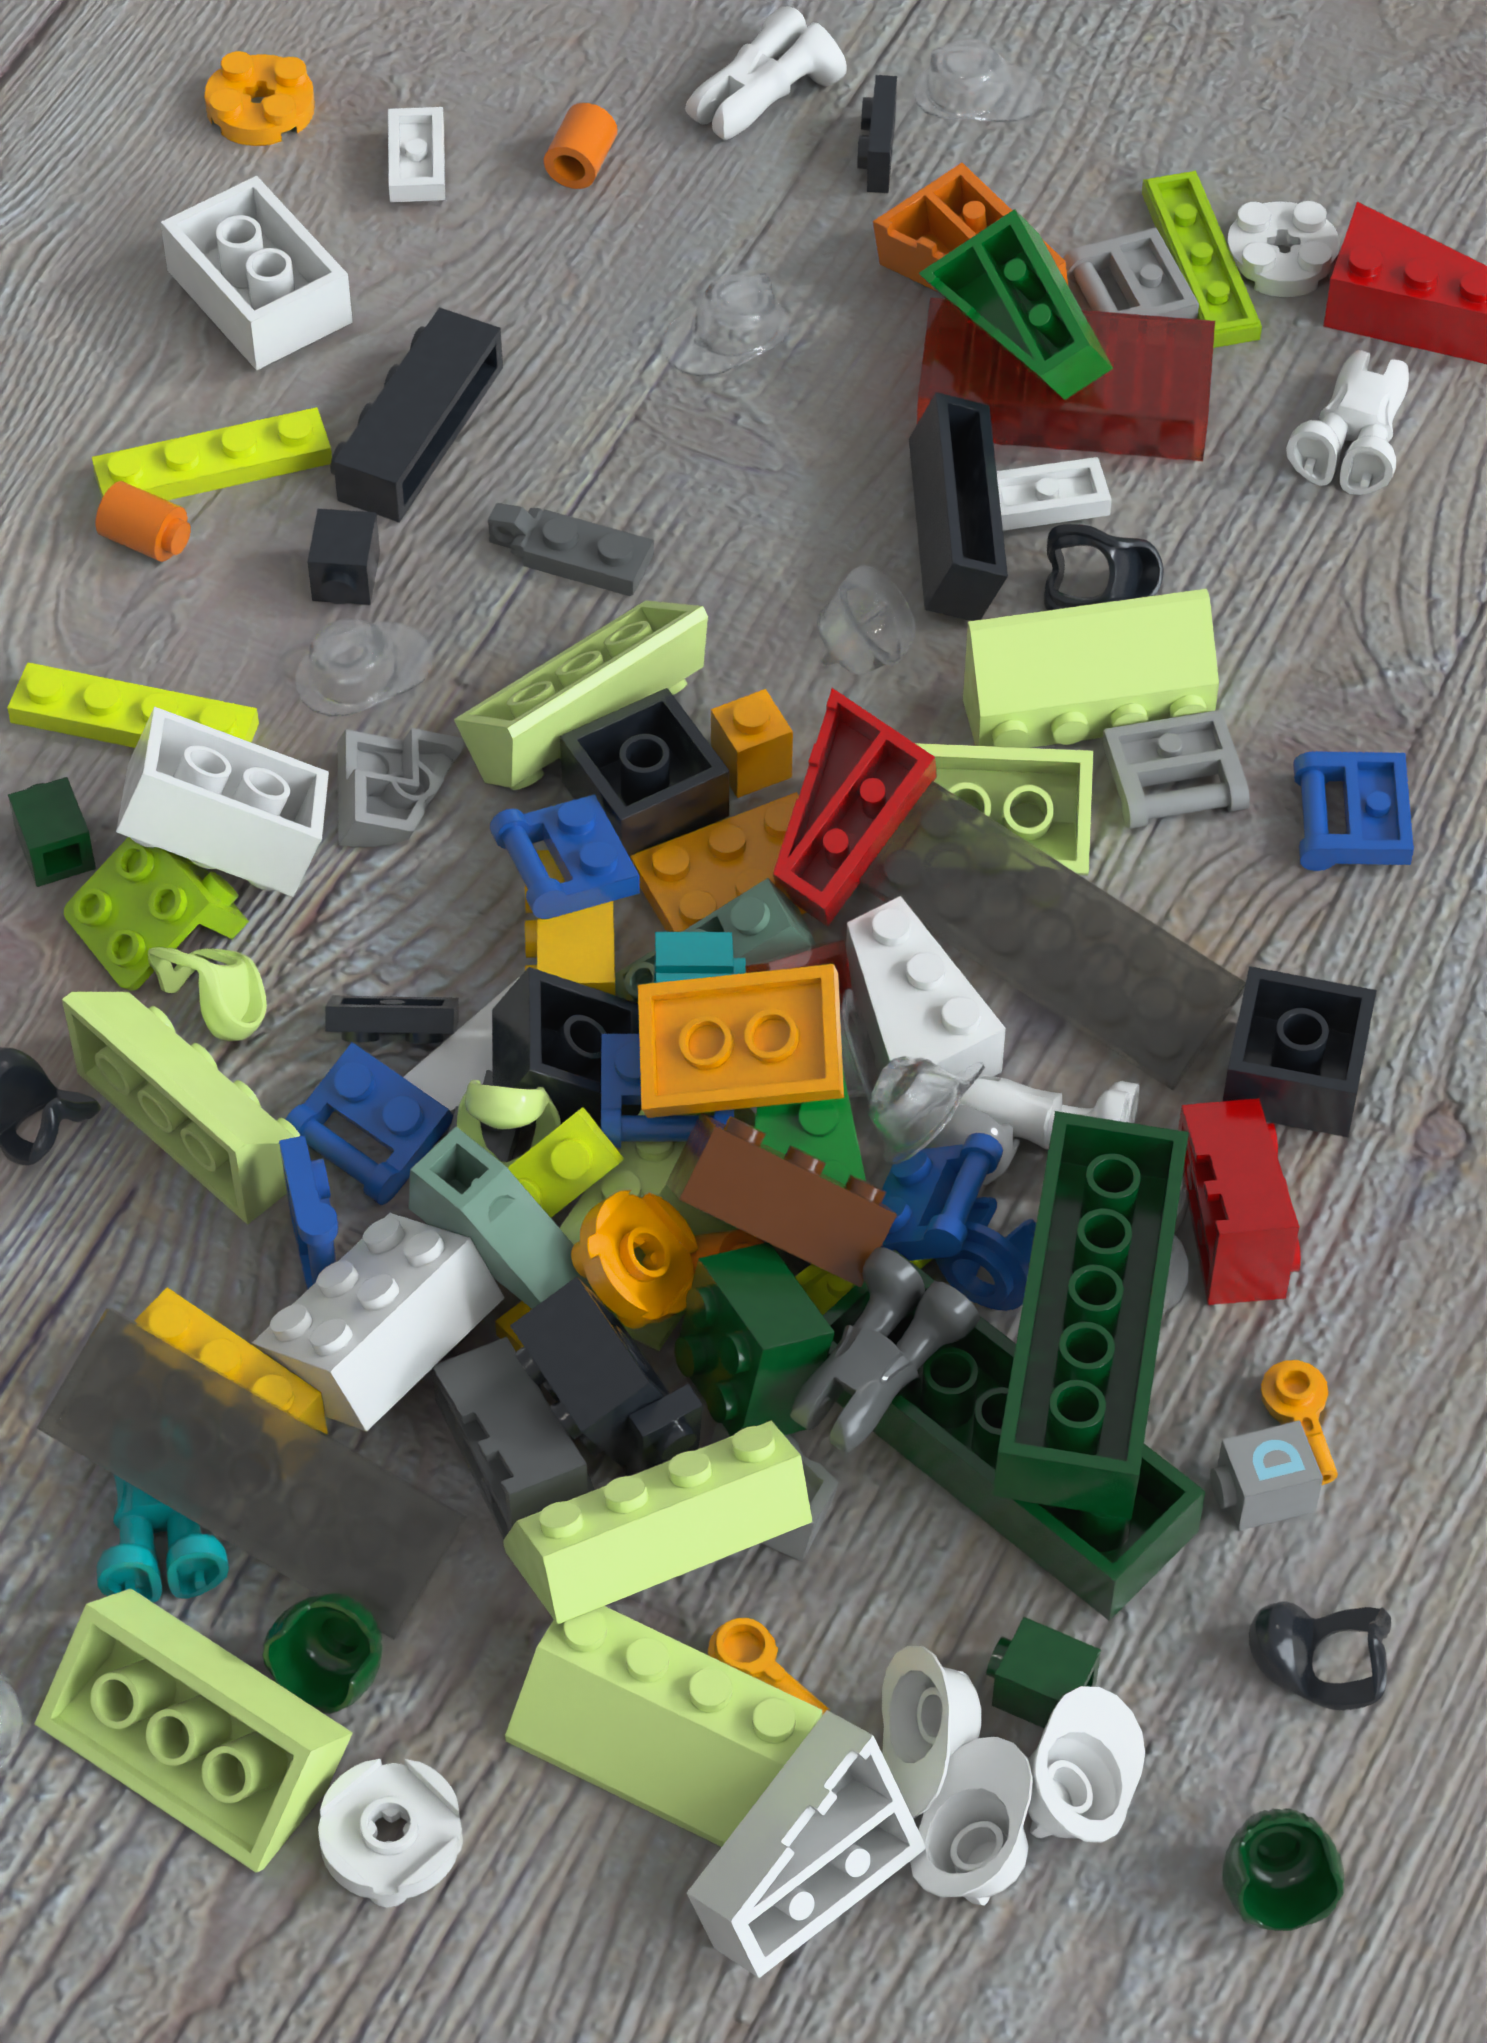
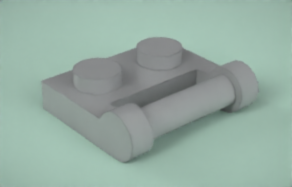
(1142, 271)
(1170, 753)

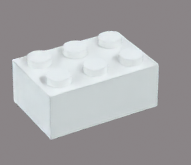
(257, 272)
(223, 802)
(382, 1317)

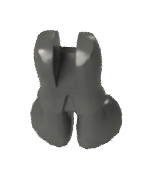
(869, 1362)

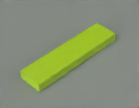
(1202, 254)

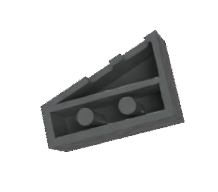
(508, 1434)

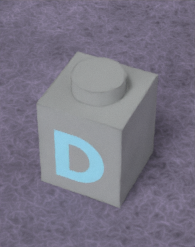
(1267, 1476)

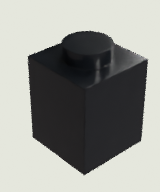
(343, 556)

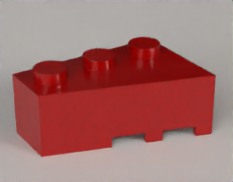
(1407, 289)
(849, 806)
(1238, 1202)

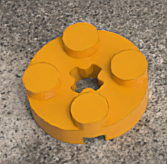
(278, 79)
(614, 1273)

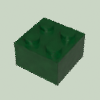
(750, 1338)

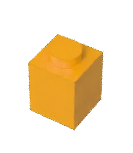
(752, 742)

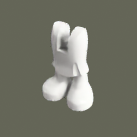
(756, 80)
(1357, 412)
(1033, 1110)

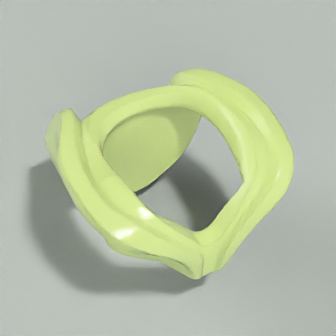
(229, 994)
(505, 1109)

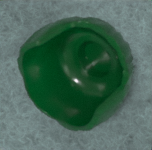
(324, 1651)
(1282, 1871)

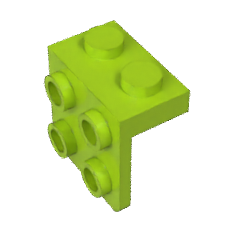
(146, 902)

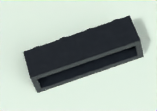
(417, 414)
(957, 507)

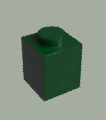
(52, 831)
(1038, 1670)

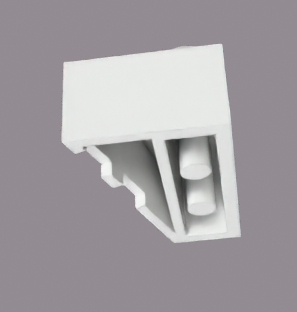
(917, 996)
(806, 1848)

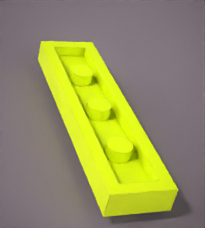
(219, 456)
(113, 708)

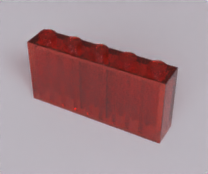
(1142, 407)

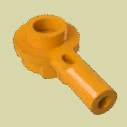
(1295, 1393)
(752, 1649)

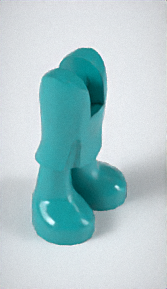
(193, 1559)

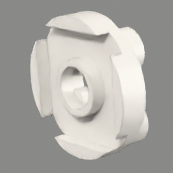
(1299, 226)
(389, 1869)

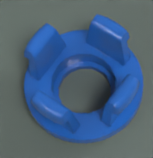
(1003, 1257)

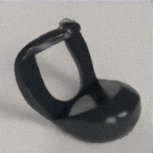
(1132, 562)
(26, 1091)
(1284, 1647)

